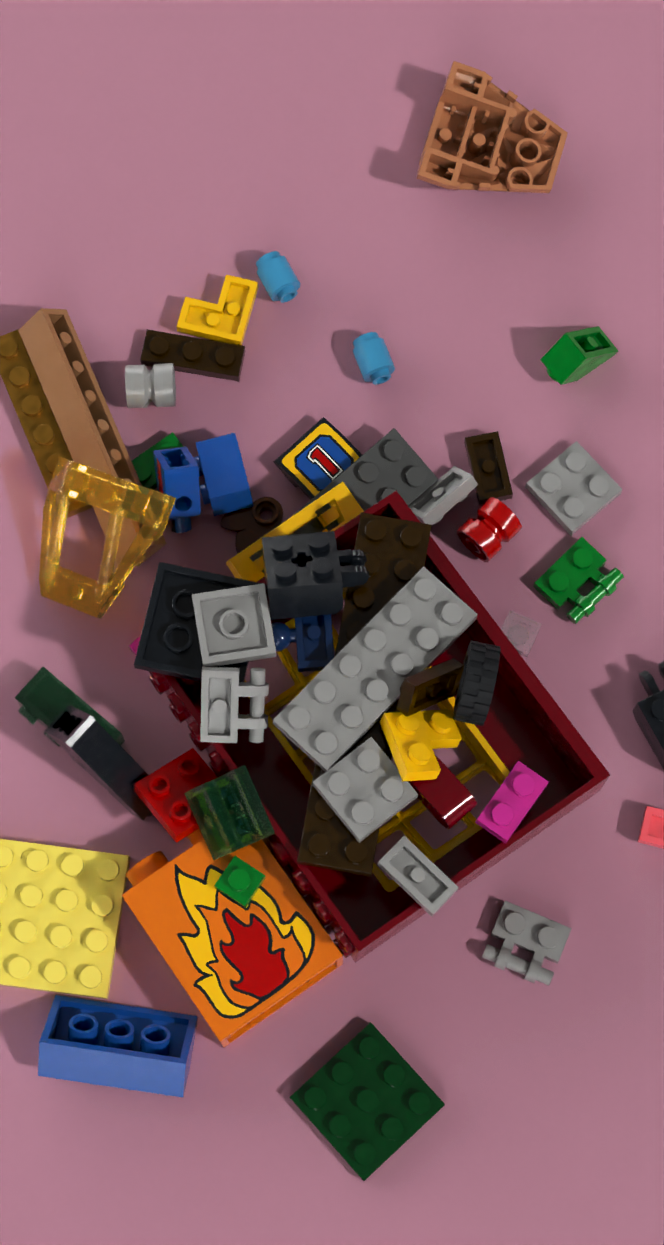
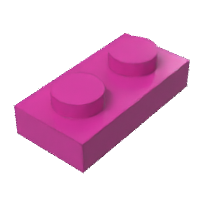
(511, 802)

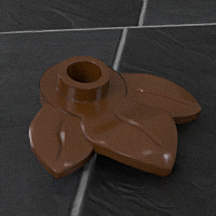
(249, 523)

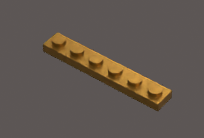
(34, 410)

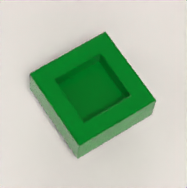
(240, 881)

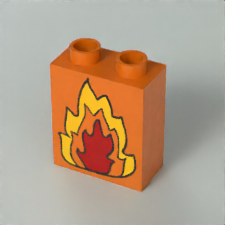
(226, 956)

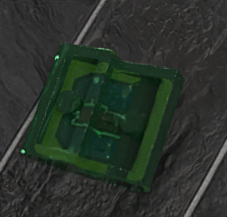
(229, 812)

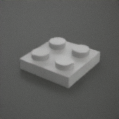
(573, 488)
(234, 625)
(365, 789)

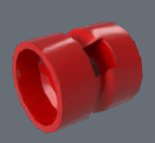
(493, 524)

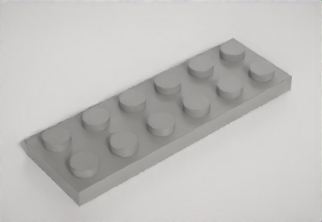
(369, 670)

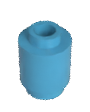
(277, 277)
(373, 358)

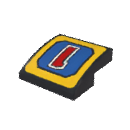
(317, 458)

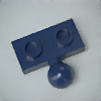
(312, 638)

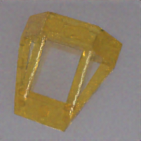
(121, 500)

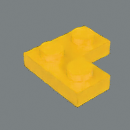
(221, 321)
(415, 737)

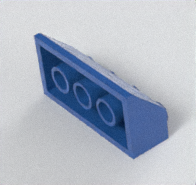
(117, 1046)

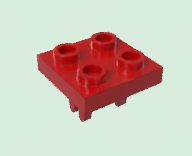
(165, 791)

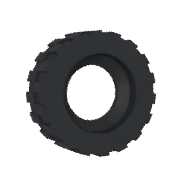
(477, 683)

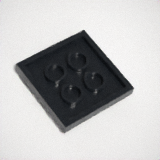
(170, 632)

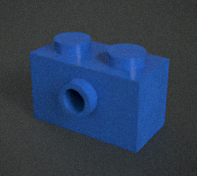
(224, 474)

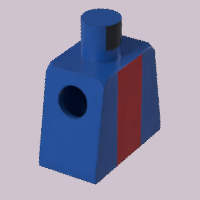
(179, 477)

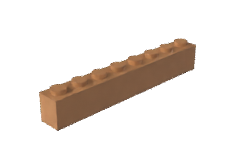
(80, 409)

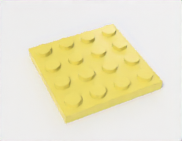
(59, 917)

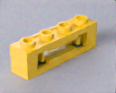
(343, 508)

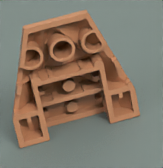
(488, 139)

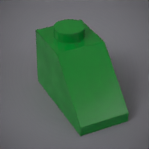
(578, 354)

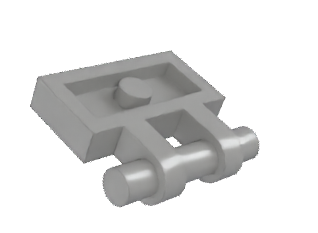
(221, 705)
(531, 933)

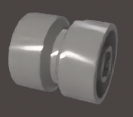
(150, 385)

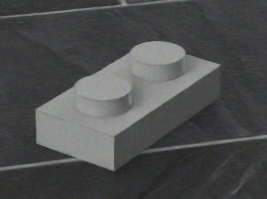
(443, 495)
(417, 876)

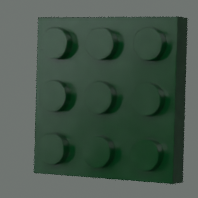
(367, 1101)

